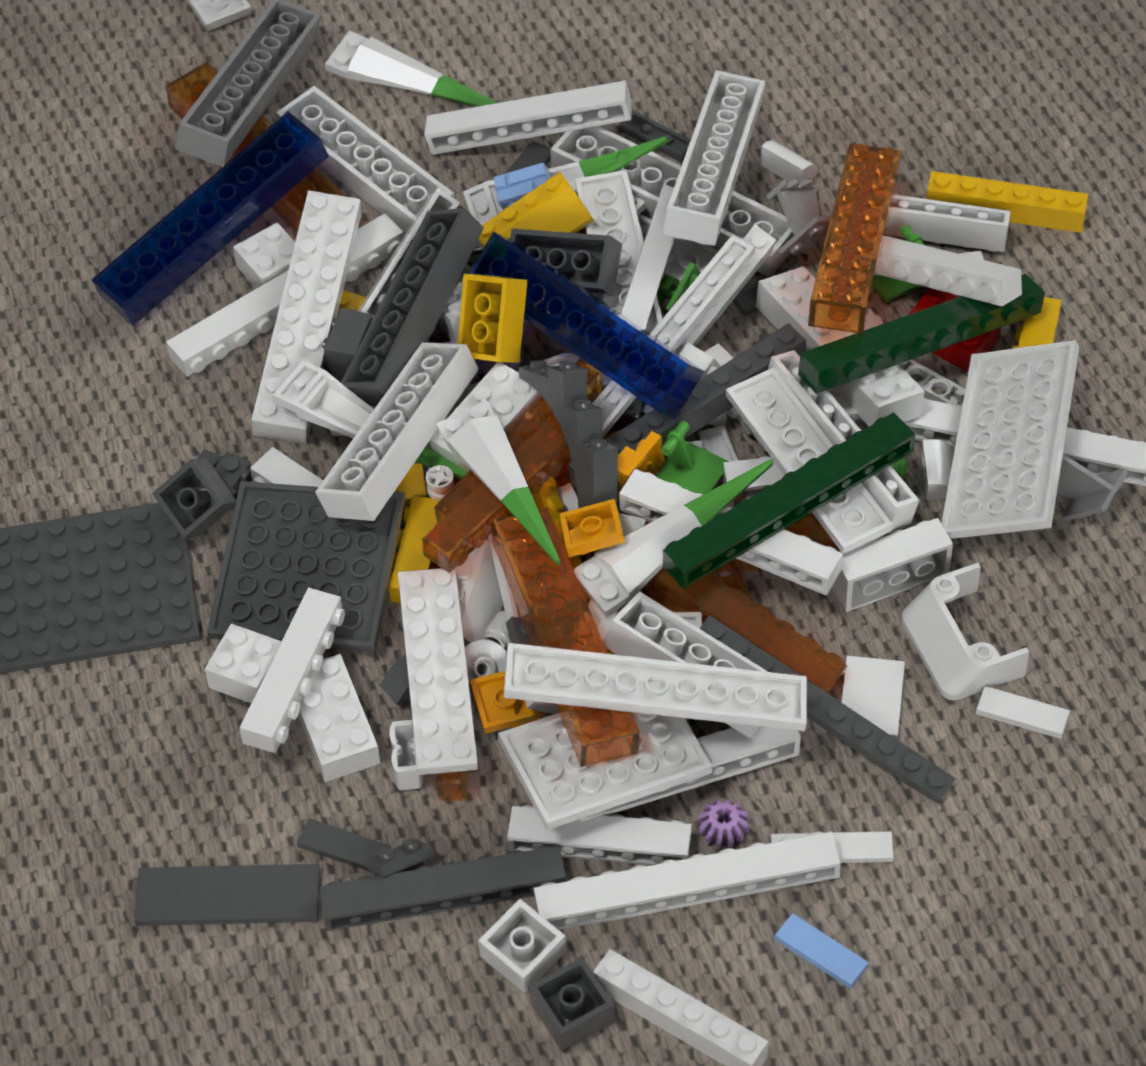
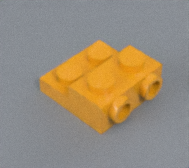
(645, 458)
(592, 528)
(499, 712)

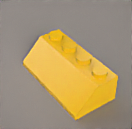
(546, 208)

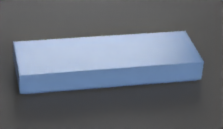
(821, 951)

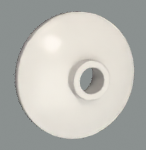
(486, 653)

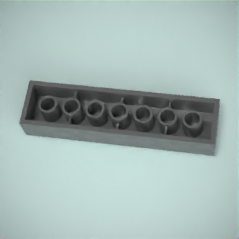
(413, 301)

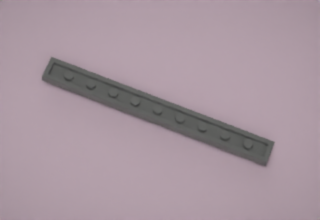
(847, 723)

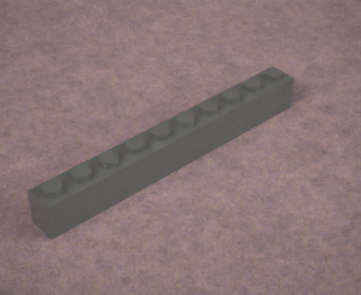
(709, 395)

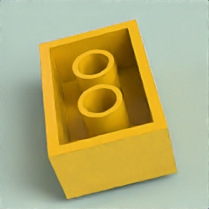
(492, 317)

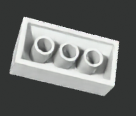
(478, 593)

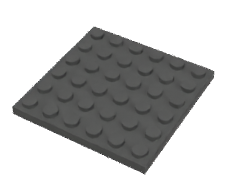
(288, 543)

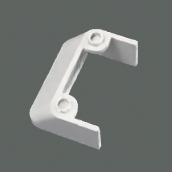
(952, 664)

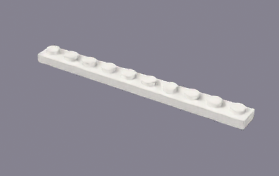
(683, 317)

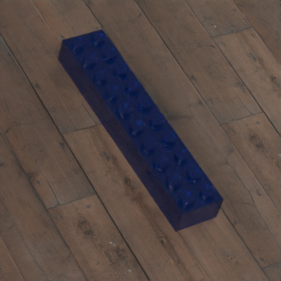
(210, 218)
(593, 328)

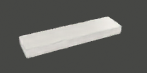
(856, 845)

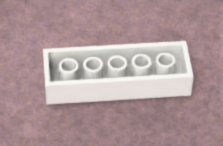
(657, 633)

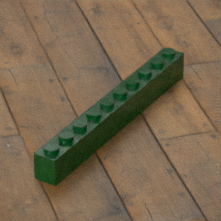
(913, 337)
(787, 500)

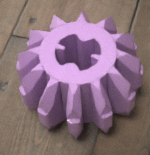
(723, 832)

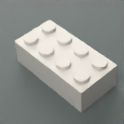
(507, 396)
(893, 564)
(337, 723)

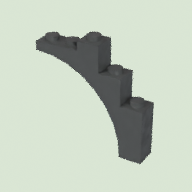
(581, 422)

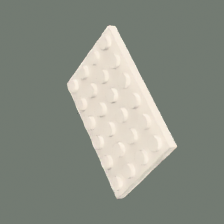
(568, 792)

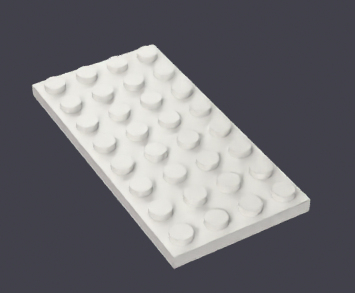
(1010, 440)

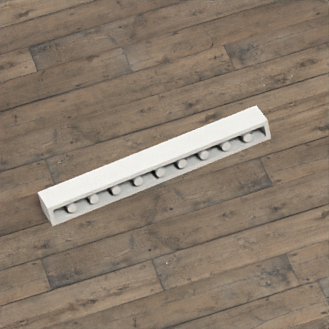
(259, 309)
(1091, 450)
(689, 881)

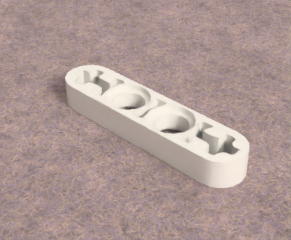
(933, 380)

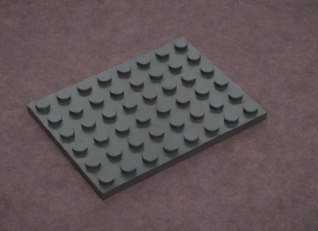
(93, 587)

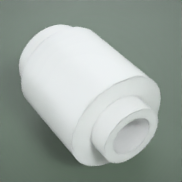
(498, 631)

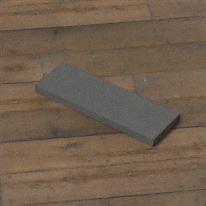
(227, 894)

